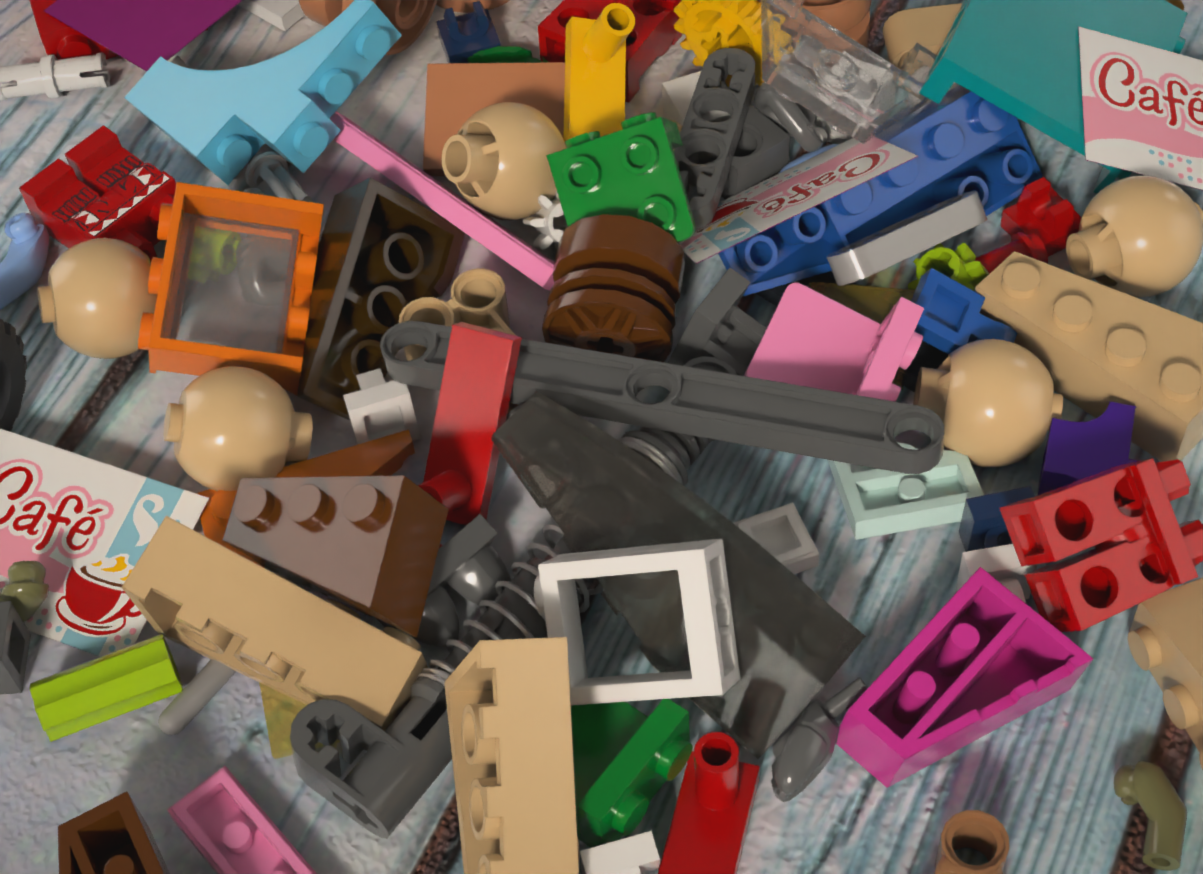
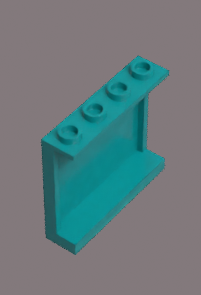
(1029, 57)

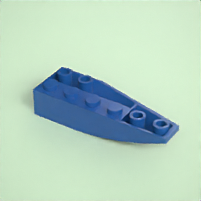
(959, 148)

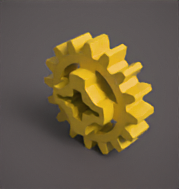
(720, 25)

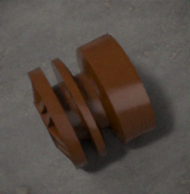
(615, 288)

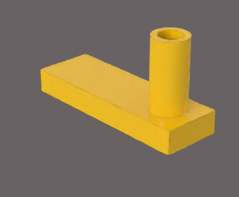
(596, 71)

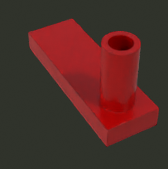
(468, 412)
(711, 810)

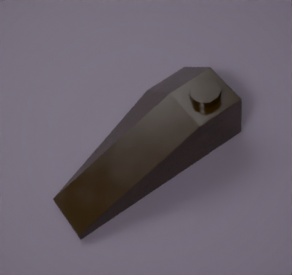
(369, 265)

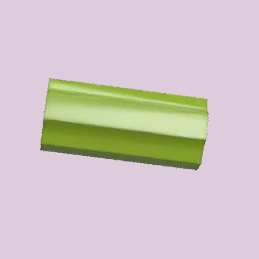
(105, 687)

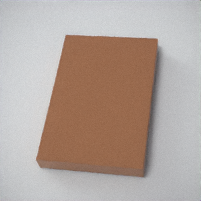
(462, 89)

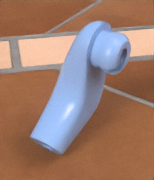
(24, 257)

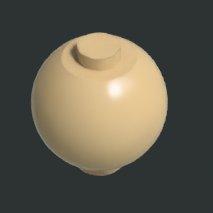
(503, 160)
(1138, 237)
(98, 297)
(991, 401)
(235, 428)

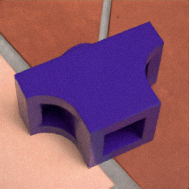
(1086, 447)

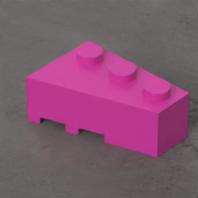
(959, 680)

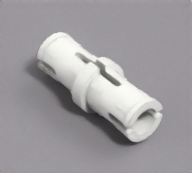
(53, 76)

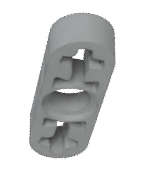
(906, 238)

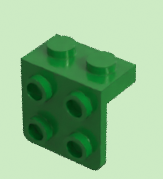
(625, 175)
(623, 763)

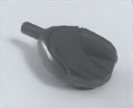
(810, 742)

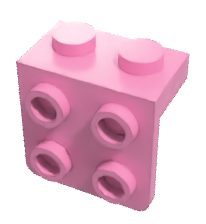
(834, 347)

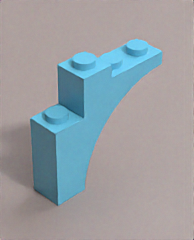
(276, 102)

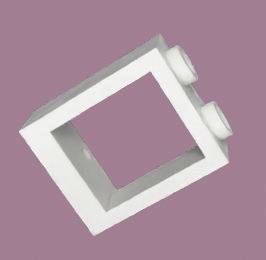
(705, 611)

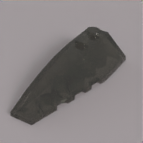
(618, 499)

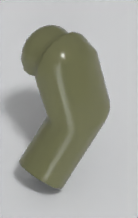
(25, 587)
(1163, 807)

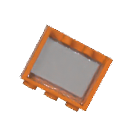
(232, 283)

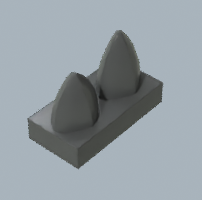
(469, 568)

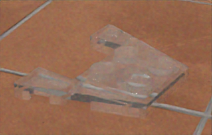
(837, 75)

